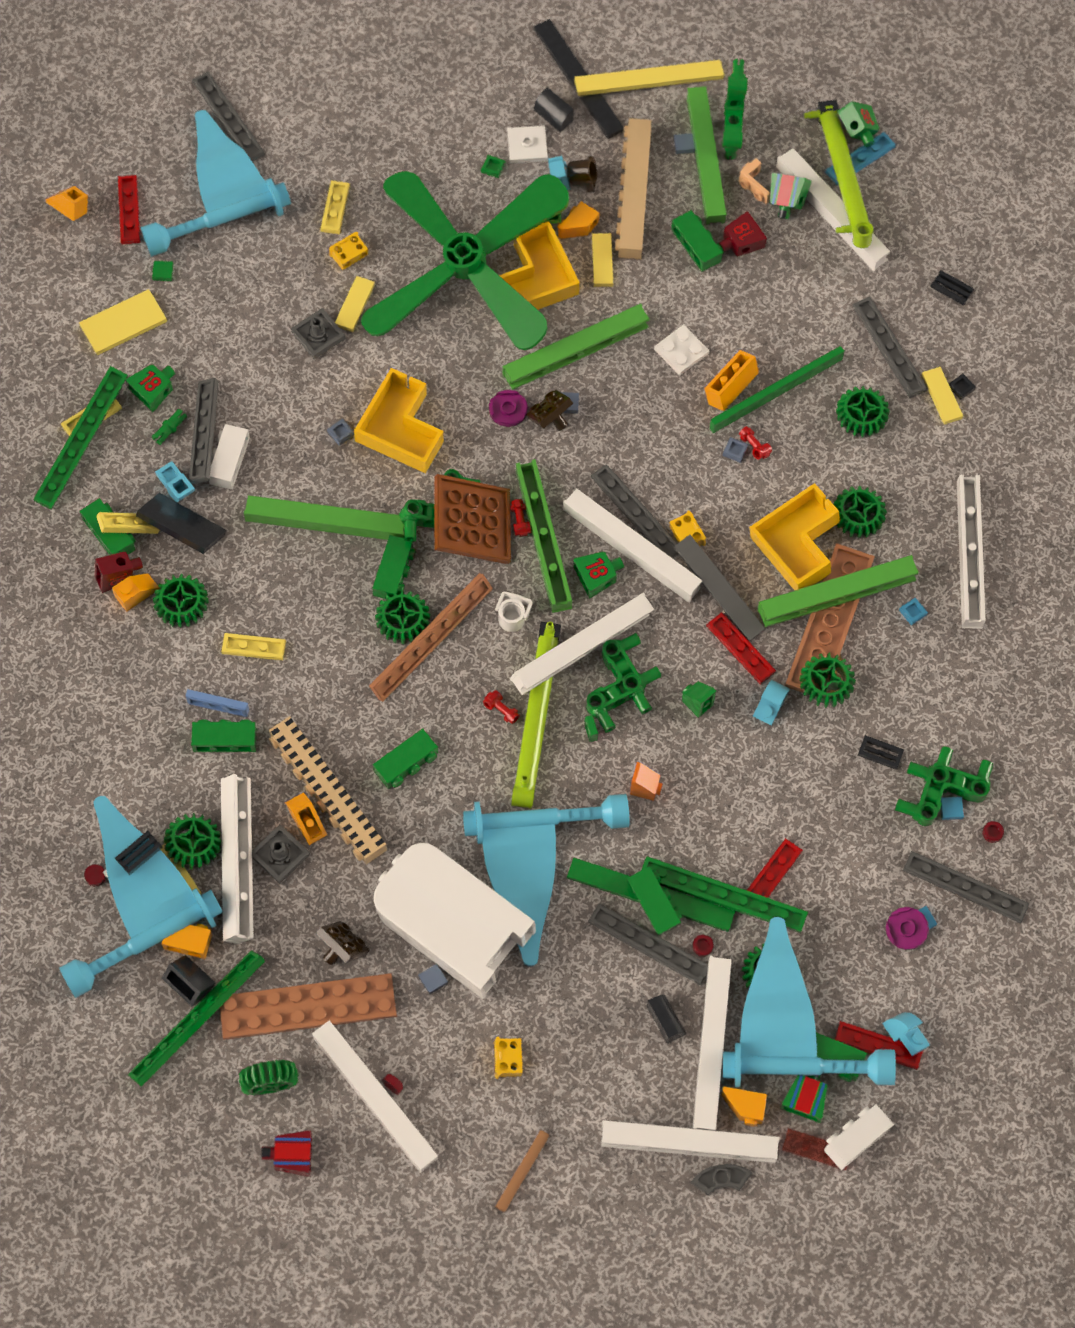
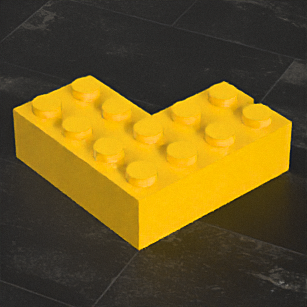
(545, 270)
(391, 426)
(789, 534)

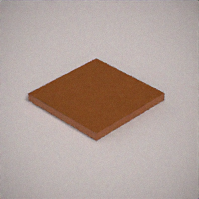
(472, 519)

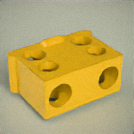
(348, 250)
(687, 526)
(506, 1057)

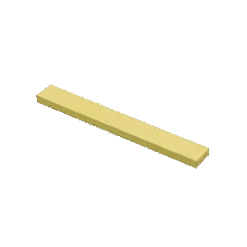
(649, 77)

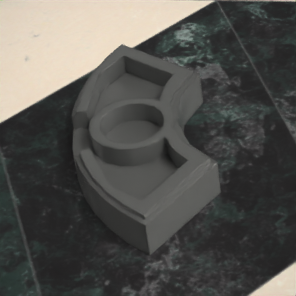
(721, 1176)

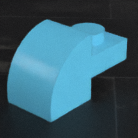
(175, 482)
(771, 702)
(906, 1028)

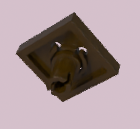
(550, 410)
(341, 943)

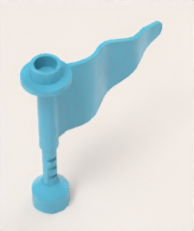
(227, 186)
(522, 854)
(150, 901)
(780, 1024)

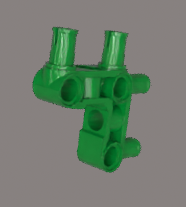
(734, 110)
(423, 511)
(619, 692)
(953, 781)

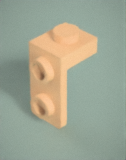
(748, 182)

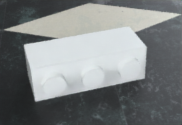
(228, 456)
(858, 1136)

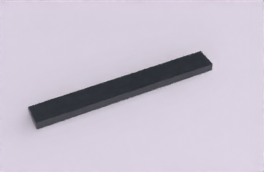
(572, 68)

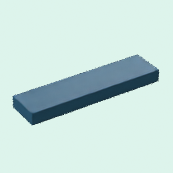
(866, 155)

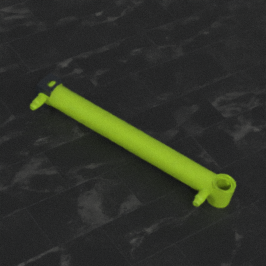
(845, 173)
(534, 724)

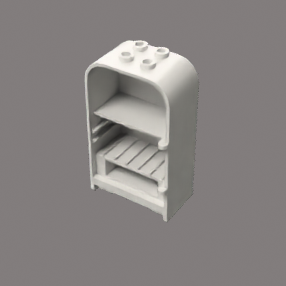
(450, 915)

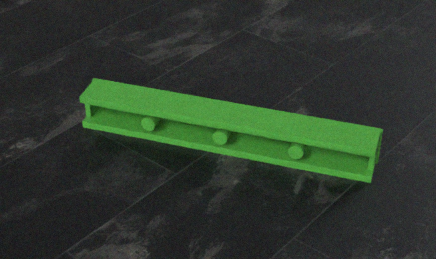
(706, 155)
(575, 346)
(323, 518)
(544, 537)
(837, 591)

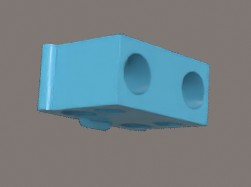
(558, 168)

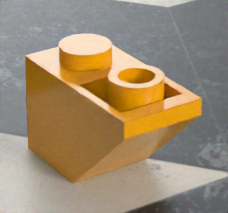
(70, 202)
(580, 222)

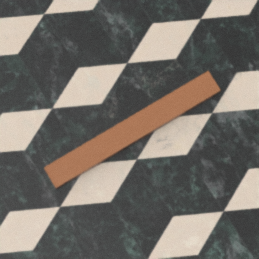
(431, 637)

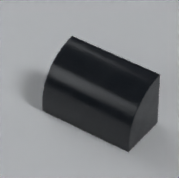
(554, 109)
(188, 980)
(665, 1018)

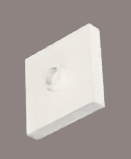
(527, 144)

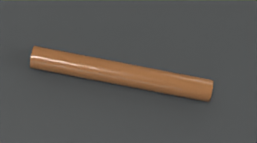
(522, 1171)

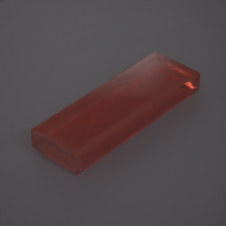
(807, 1147)

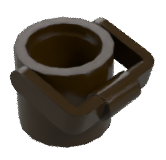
(583, 172)

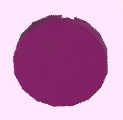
(513, 409)
(907, 928)

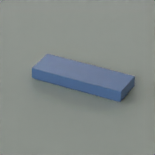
(217, 703)

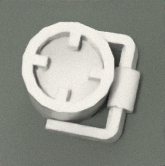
(512, 611)

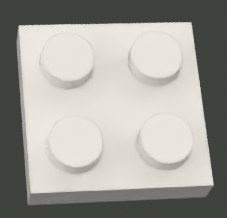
(681, 349)

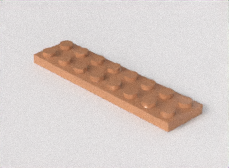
(829, 627)
(308, 1006)

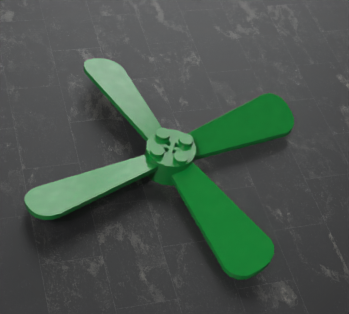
(467, 254)

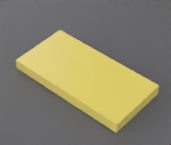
(123, 322)

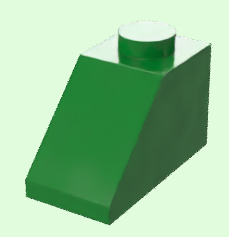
(698, 697)

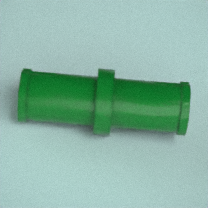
(169, 426)

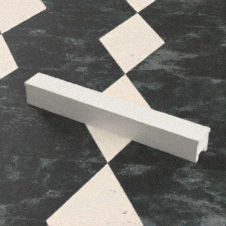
(830, 206)
(632, 545)
(971, 552)
(581, 644)
(236, 859)
(711, 1044)
(375, 1096)
(689, 1141)

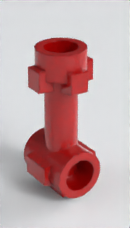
(760, 450)
(521, 527)
(494, 700)

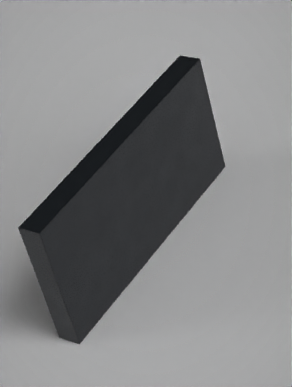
(181, 523)

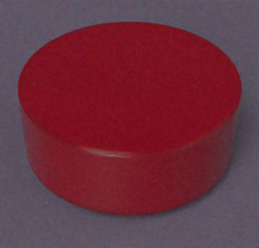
(993, 832)
(94, 875)
(703, 945)
(392, 1083)

